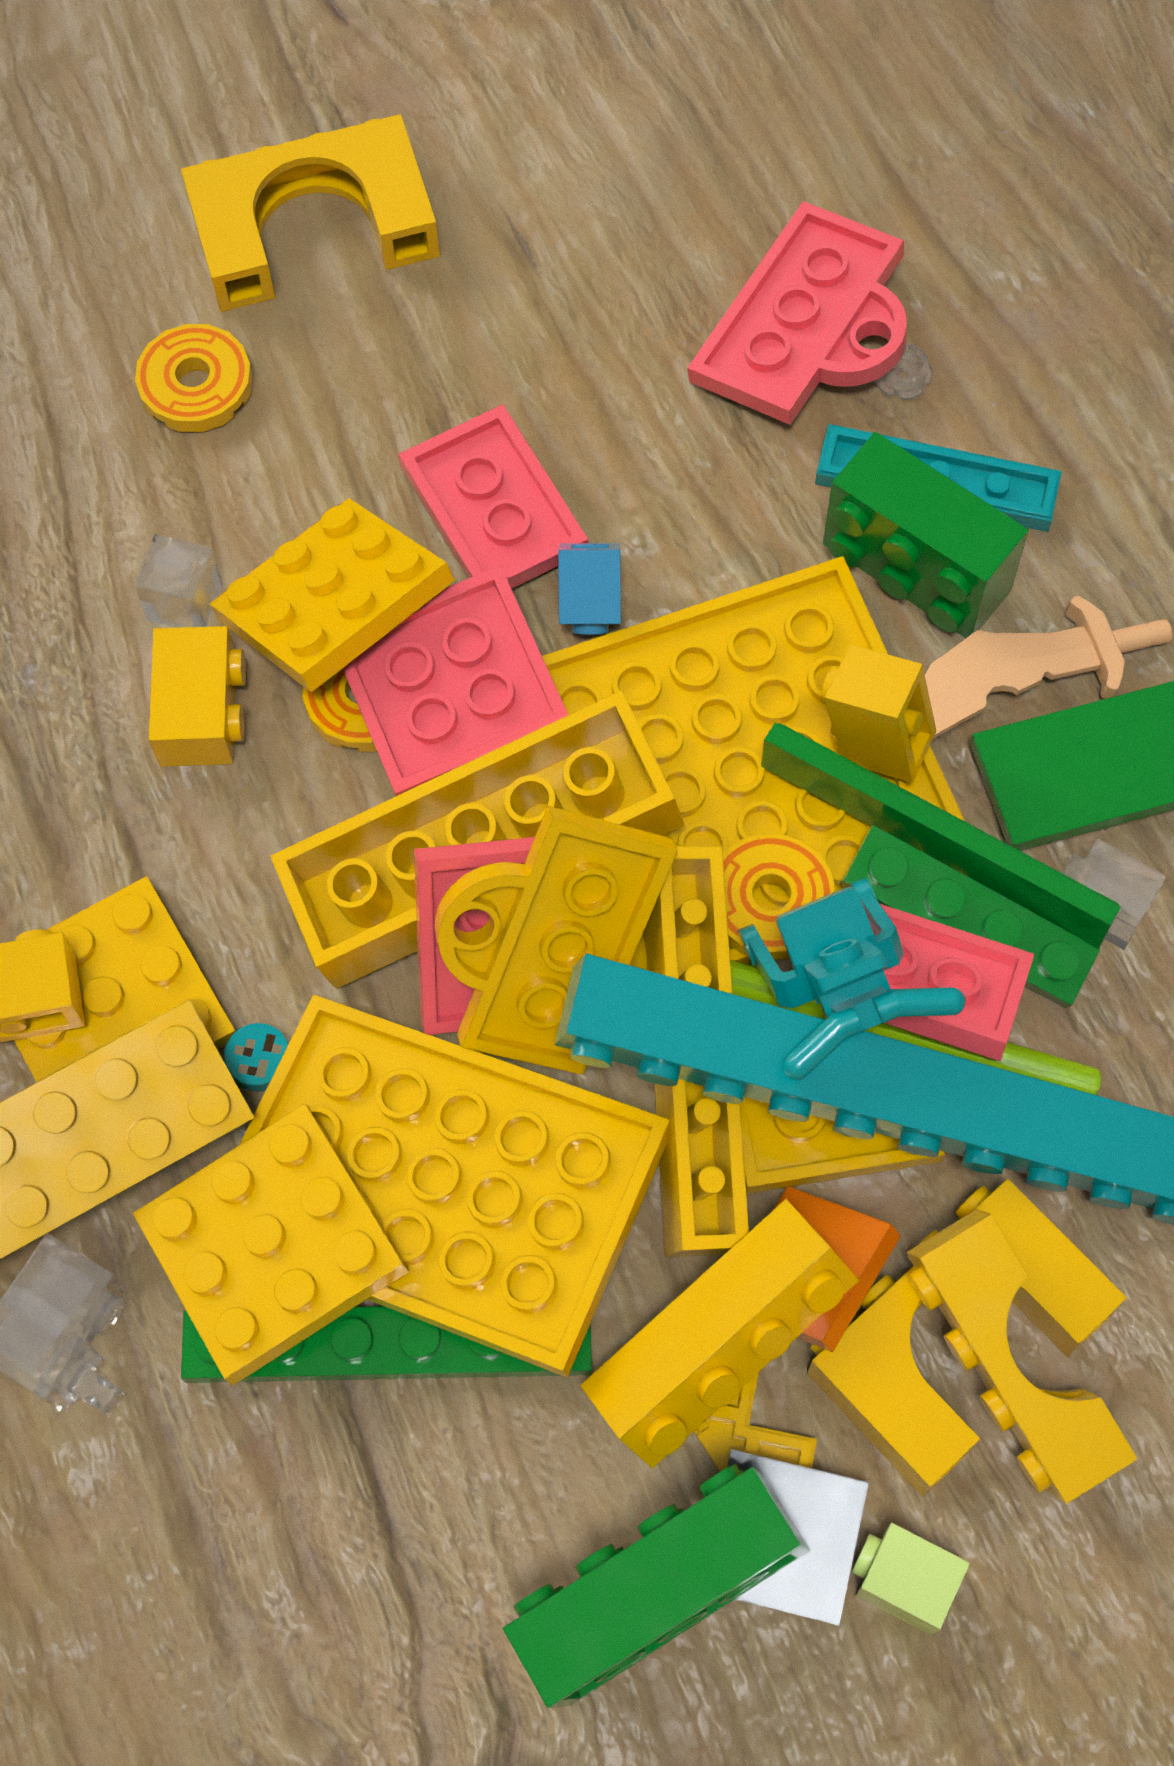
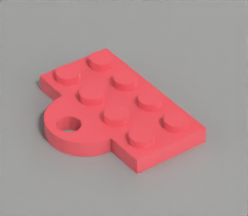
(806, 315)

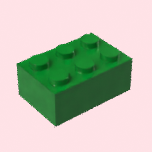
(923, 536)

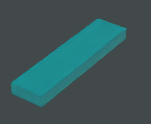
(1014, 488)

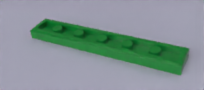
(939, 834)

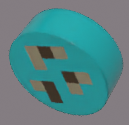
(254, 1055)

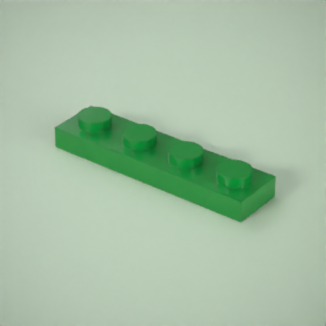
(932, 890)

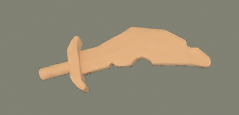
(1019, 661)

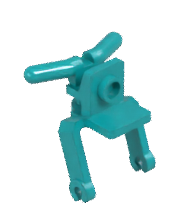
(843, 970)

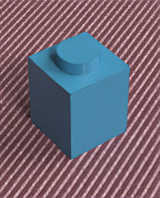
(589, 586)

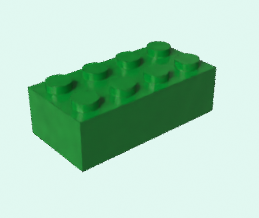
(655, 1588)

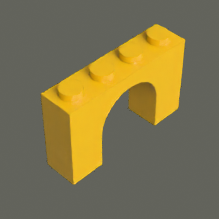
(359, 162)
(873, 1363)

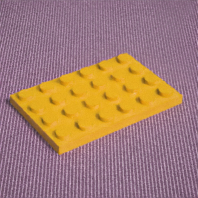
(481, 1173)

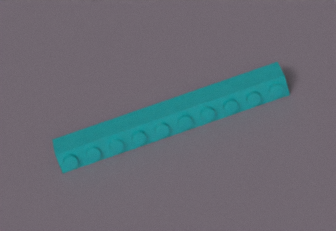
(870, 1086)

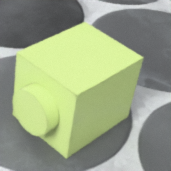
(909, 1577)

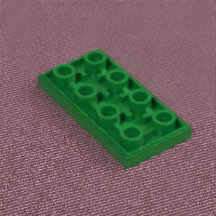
(1081, 767)

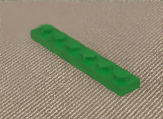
(374, 1345)

